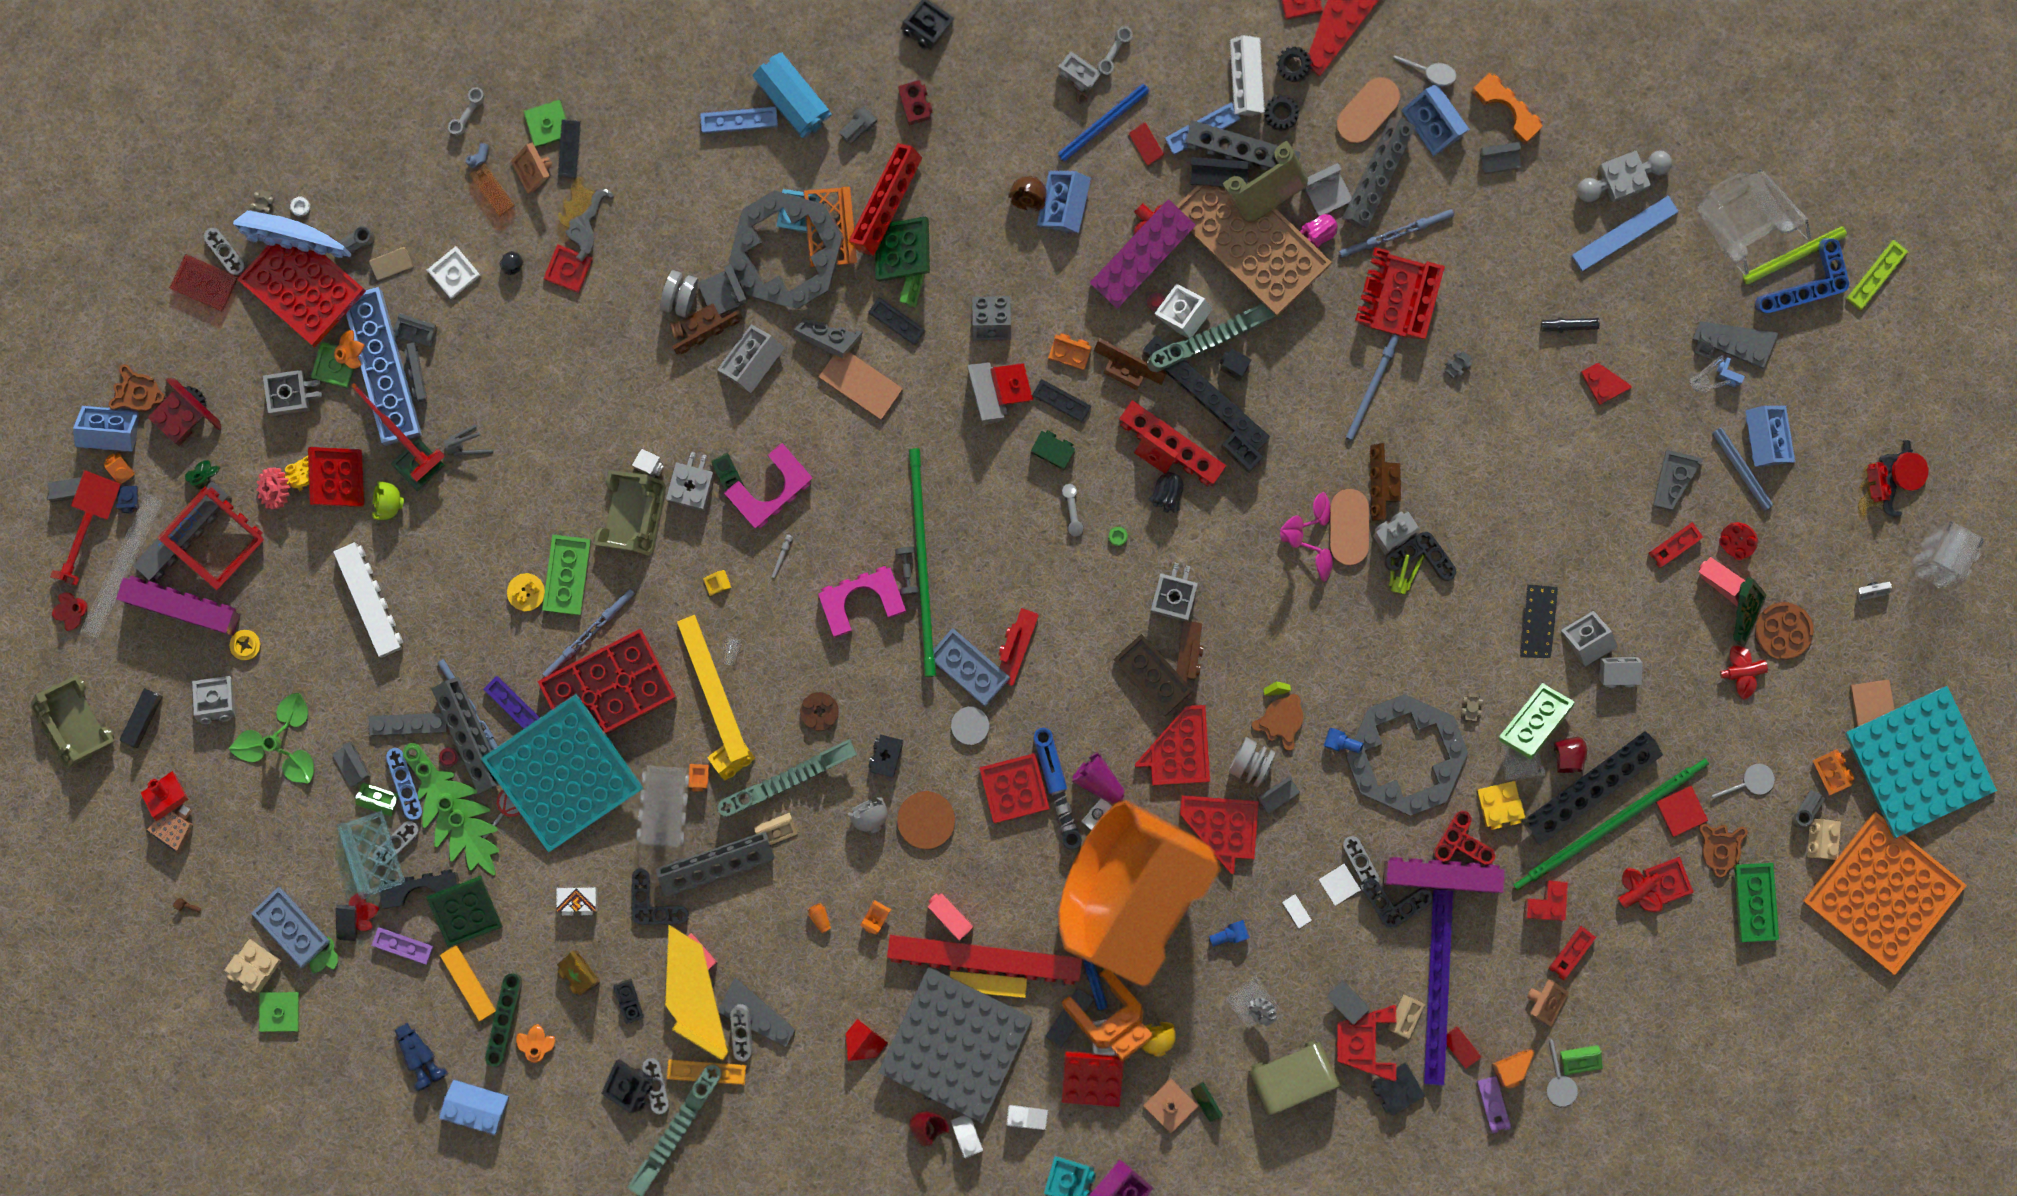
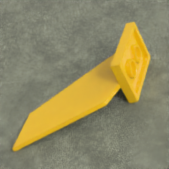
(691, 994)

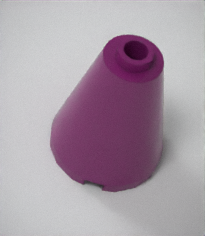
(1099, 780)

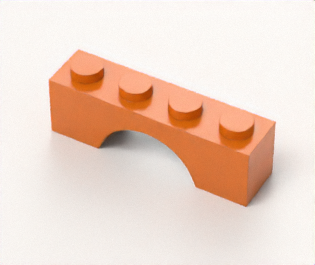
(1492, 91)

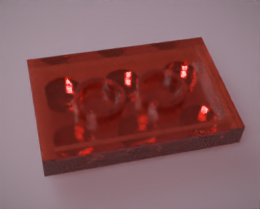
(203, 282)

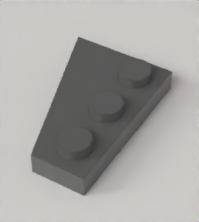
(1674, 477)

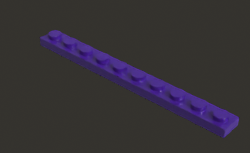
(1438, 987)

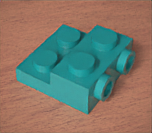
(1069, 1178)

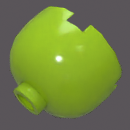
(386, 501)

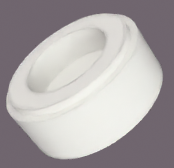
(300, 206)

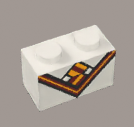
(576, 900)

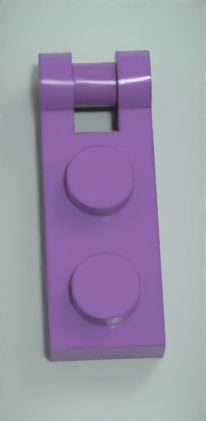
(1493, 1103)

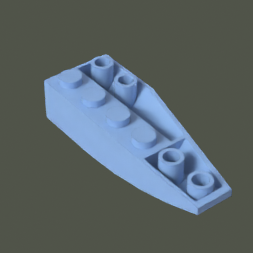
(287, 233)

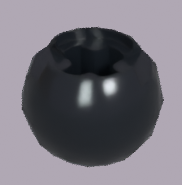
(511, 263)

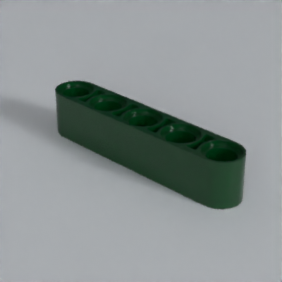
(510, 1012)

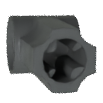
(861, 122)
(353, 242)
(1808, 808)

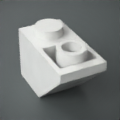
(648, 463)

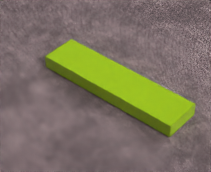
(1876, 275)

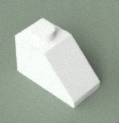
(1027, 1117)
(966, 1135)

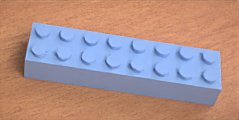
(383, 366)

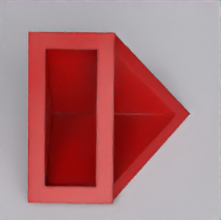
(863, 1042)

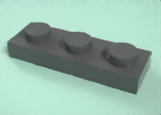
(415, 372)

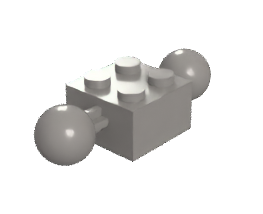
(1624, 176)

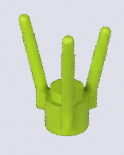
(1400, 584)

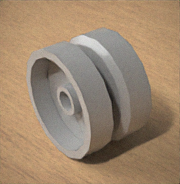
(679, 294)

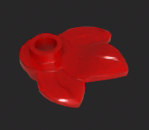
(67, 612)
(365, 912)

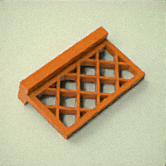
(846, 223)

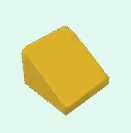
(717, 582)

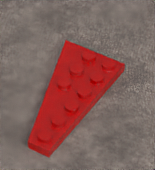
(1335, 28)

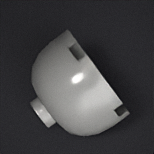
(869, 815)

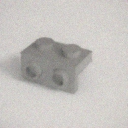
(1079, 72)

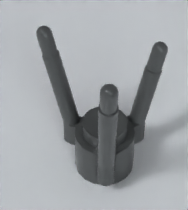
(454, 443)

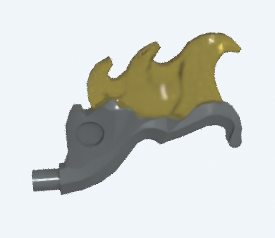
(579, 213)

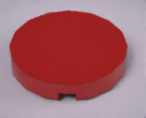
(1910, 471)

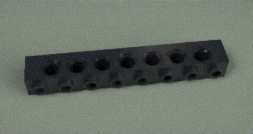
(1210, 397)
(1592, 788)

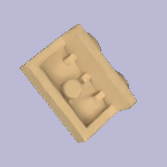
(1824, 839)

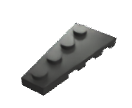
(762, 1017)

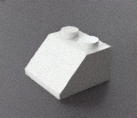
(1184, 311)

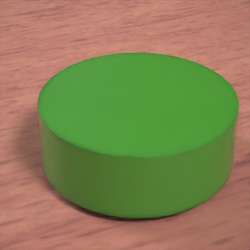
(1117, 536)

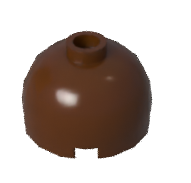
(1028, 192)

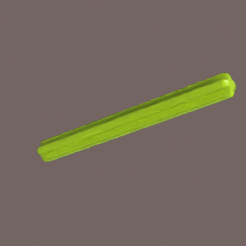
(1792, 256)

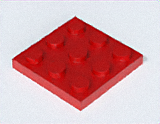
(335, 477)
(1014, 788)
(1092, 1079)

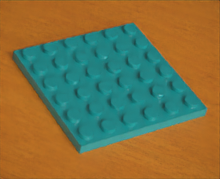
(1920, 762)
(562, 773)

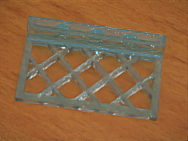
(354, 859)

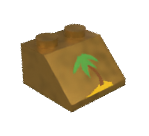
(577, 972)

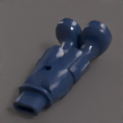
(416, 1055)

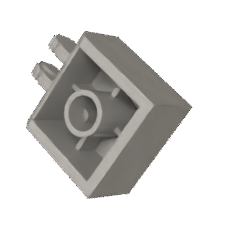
(298, 398)
(686, 474)
(1395, 533)
(1166, 587)

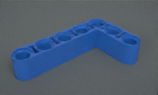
(1811, 287)

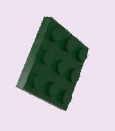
(903, 250)
(464, 911)

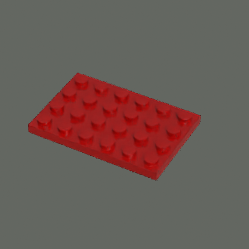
(302, 289)

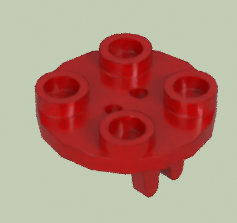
(1745, 546)

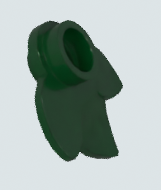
(203, 471)

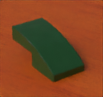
(726, 471)

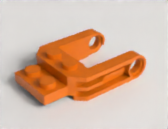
(1123, 1030)

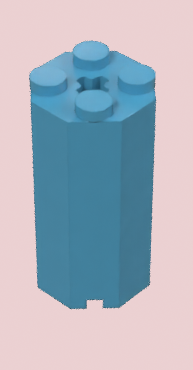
(791, 95)

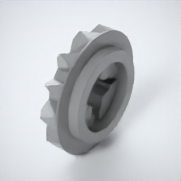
(1267, 1009)

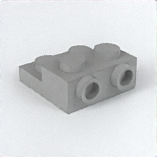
(213, 699)

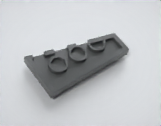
(1740, 342)

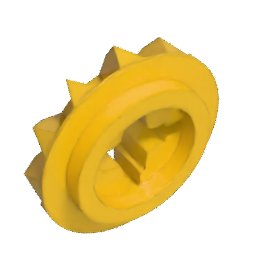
(242, 636)

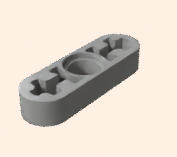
(220, 238)
(402, 829)
(1368, 863)
(747, 1046)
(663, 1098)

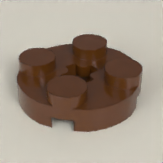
(810, 704)

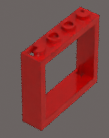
(190, 561)

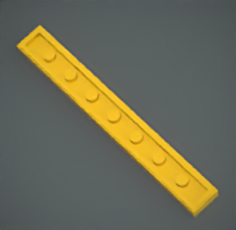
(713, 688)

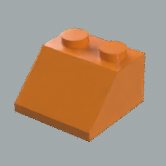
(1513, 1068)

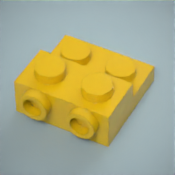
(1501, 805)

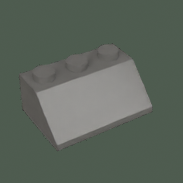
(751, 358)
(985, 394)

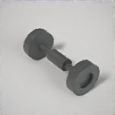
(906, 570)

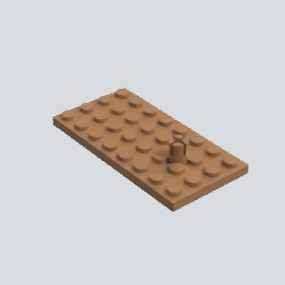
(1263, 254)

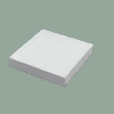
(453, 272)

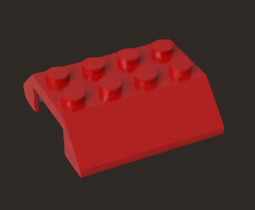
(1400, 295)

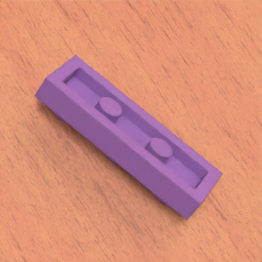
(402, 945)

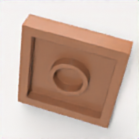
(531, 167)
(1548, 1002)
(1170, 1105)

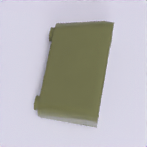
(1270, 188)
(632, 513)
(70, 722)
(1293, 1078)

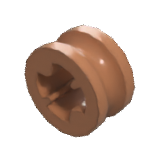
(677, 329)

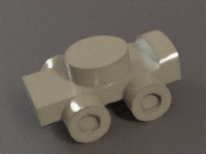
(263, 200)
(1472, 704)

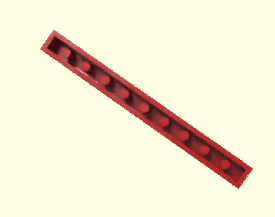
(984, 958)

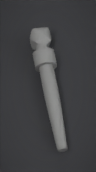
(785, 546)

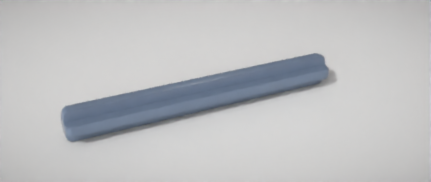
(1742, 469)

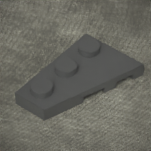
(830, 339)

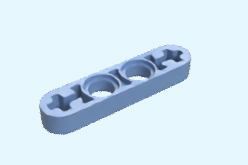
(406, 783)

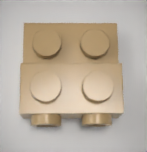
(252, 967)

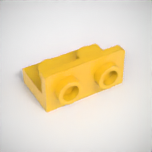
(724, 767)

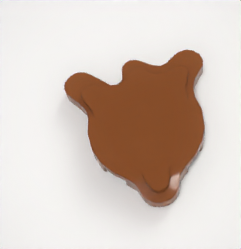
(136, 392)
(1281, 719)
(1721, 848)

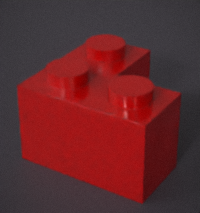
(1553, 905)

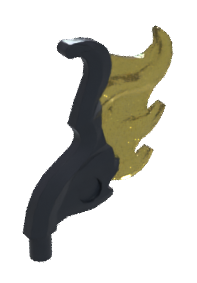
(1886, 505)

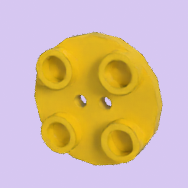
(298, 474)
(532, 586)

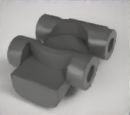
(1454, 367)

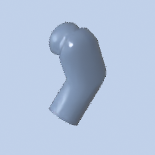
(479, 158)

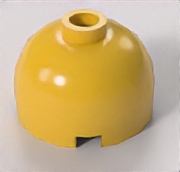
(1163, 1039)

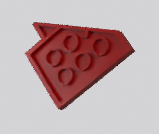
(1181, 750)
(1223, 825)

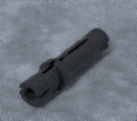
(1570, 324)

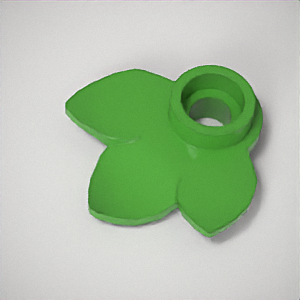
(325, 957)

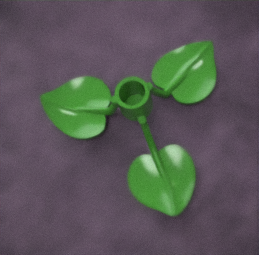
(251, 746)

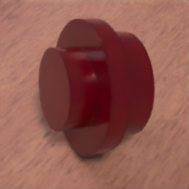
(1155, 300)
(448, 757)

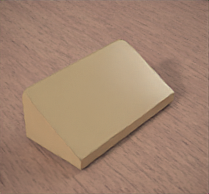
(391, 263)
(778, 828)
(1406, 1016)

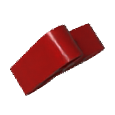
(1462, 837)

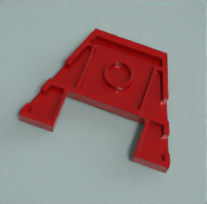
(1358, 1043)

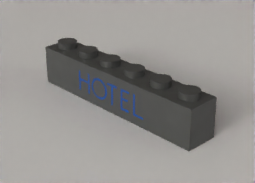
(159, 556)

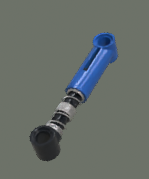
(1056, 786)

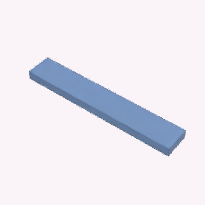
(1625, 233)

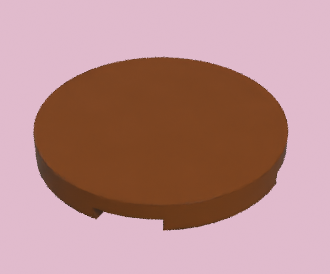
(1784, 630)
(926, 820)

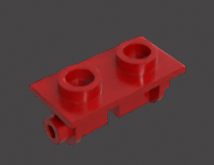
(1878, 473)

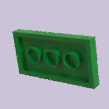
(1756, 902)

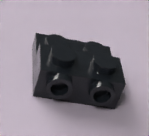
(926, 24)
(627, 1087)
(1399, 1093)

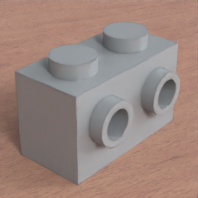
(1620, 671)

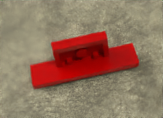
(1016, 644)

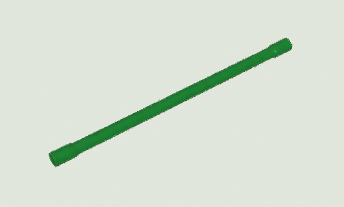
(915, 464)

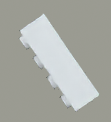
(1247, 75)

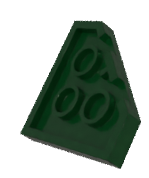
(1749, 605)

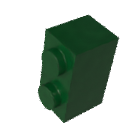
(1053, 450)

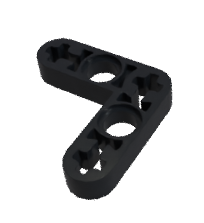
(1421, 549)
(645, 906)
(1390, 909)

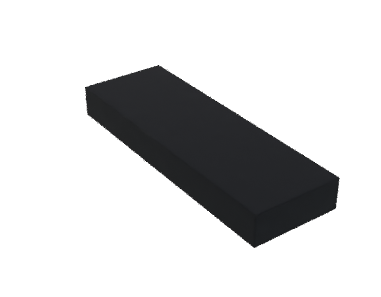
(569, 148)
(896, 321)
(1061, 400)
(1064, 1023)

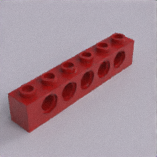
(885, 199)
(1215, 467)

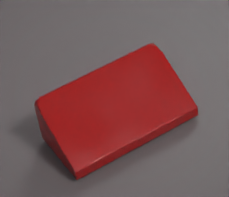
(1146, 144)
(1462, 1047)

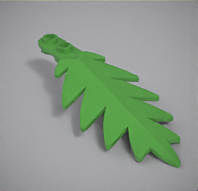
(453, 812)

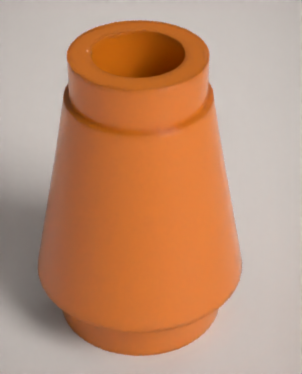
(819, 917)

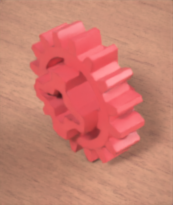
(273, 488)

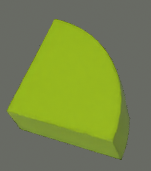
(1277, 688)

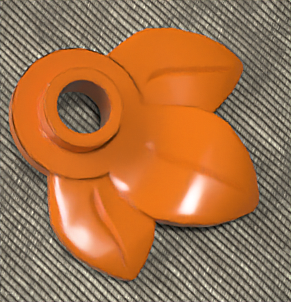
(349, 350)
(535, 1041)

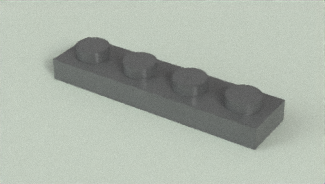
(407, 724)

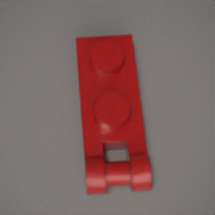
(1676, 544)
(1572, 952)

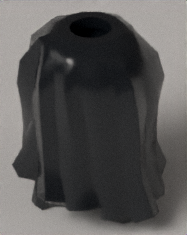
(1168, 492)

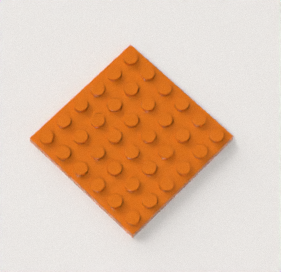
(1884, 893)

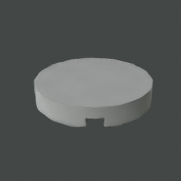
(970, 725)

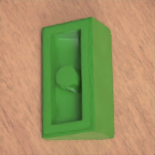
(376, 799)
(1581, 1060)

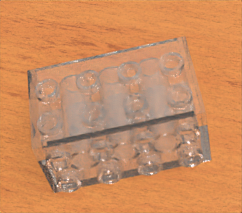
(1947, 555)
(662, 807)

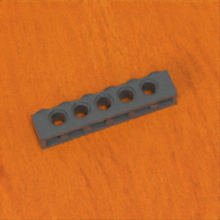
(1193, 140)
(1378, 172)
(465, 731)
(705, 861)

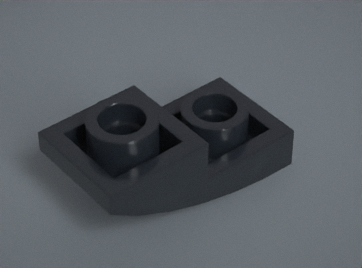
(346, 922)
(628, 1001)

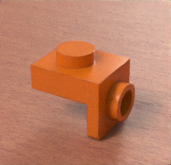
(118, 468)
(698, 776)
(875, 917)

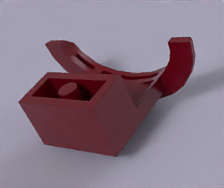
(180, 414)

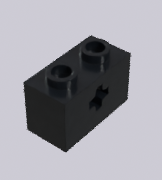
(1234, 364)
(1242, 451)
(886, 767)

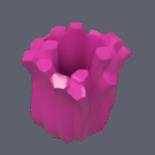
(1320, 229)

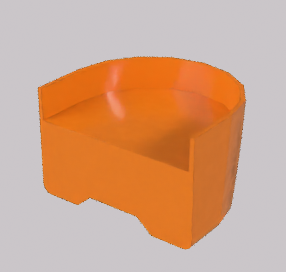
(1132, 890)

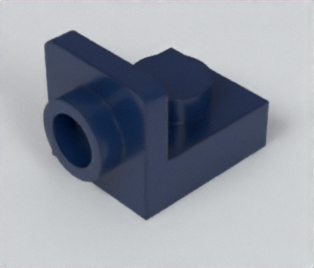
(128, 499)

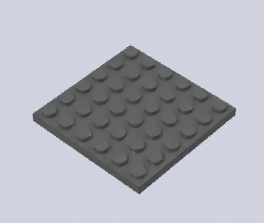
(955, 1045)

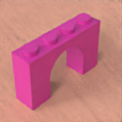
(794, 479)
(834, 598)

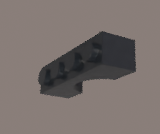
(397, 895)

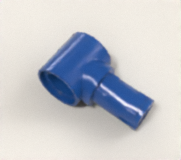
(1339, 741)
(1234, 933)

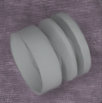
(1251, 762)

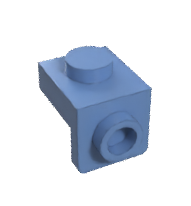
(1725, 374)

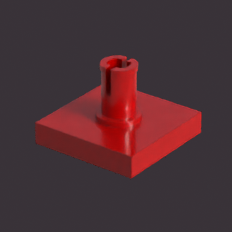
(164, 795)

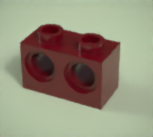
(911, 103)

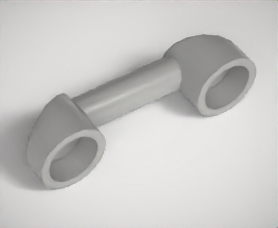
(1122, 35)
(477, 97)
(1075, 527)

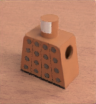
(172, 828)

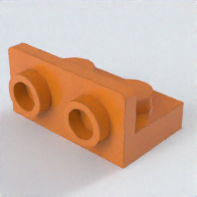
(1070, 351)
(1833, 771)

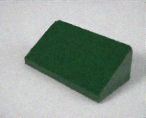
(1206, 1102)

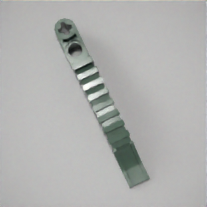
(1211, 338)
(786, 780)
(673, 1134)

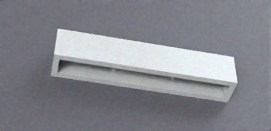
(368, 600)

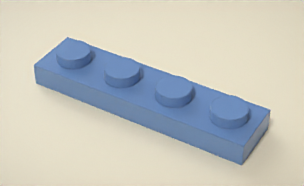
(1220, 118)
(739, 120)

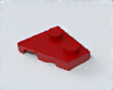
(1604, 383)

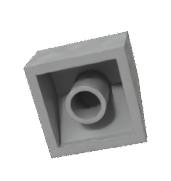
(1589, 638)

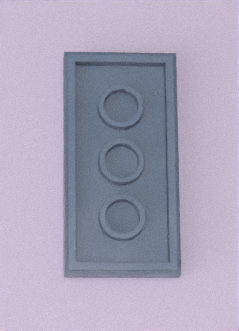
(969, 667)
(290, 927)

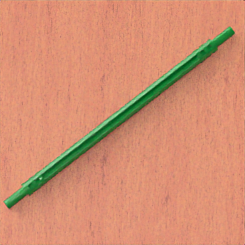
(1611, 824)

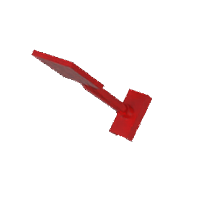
(425, 463)
(94, 497)

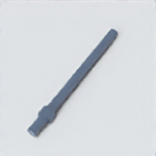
(1388, 354)

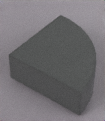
(1704, 347)

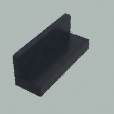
(1216, 171)
(141, 718)

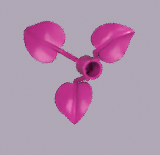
(1293, 533)

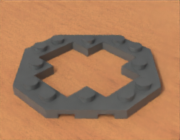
(748, 238)
(1445, 772)

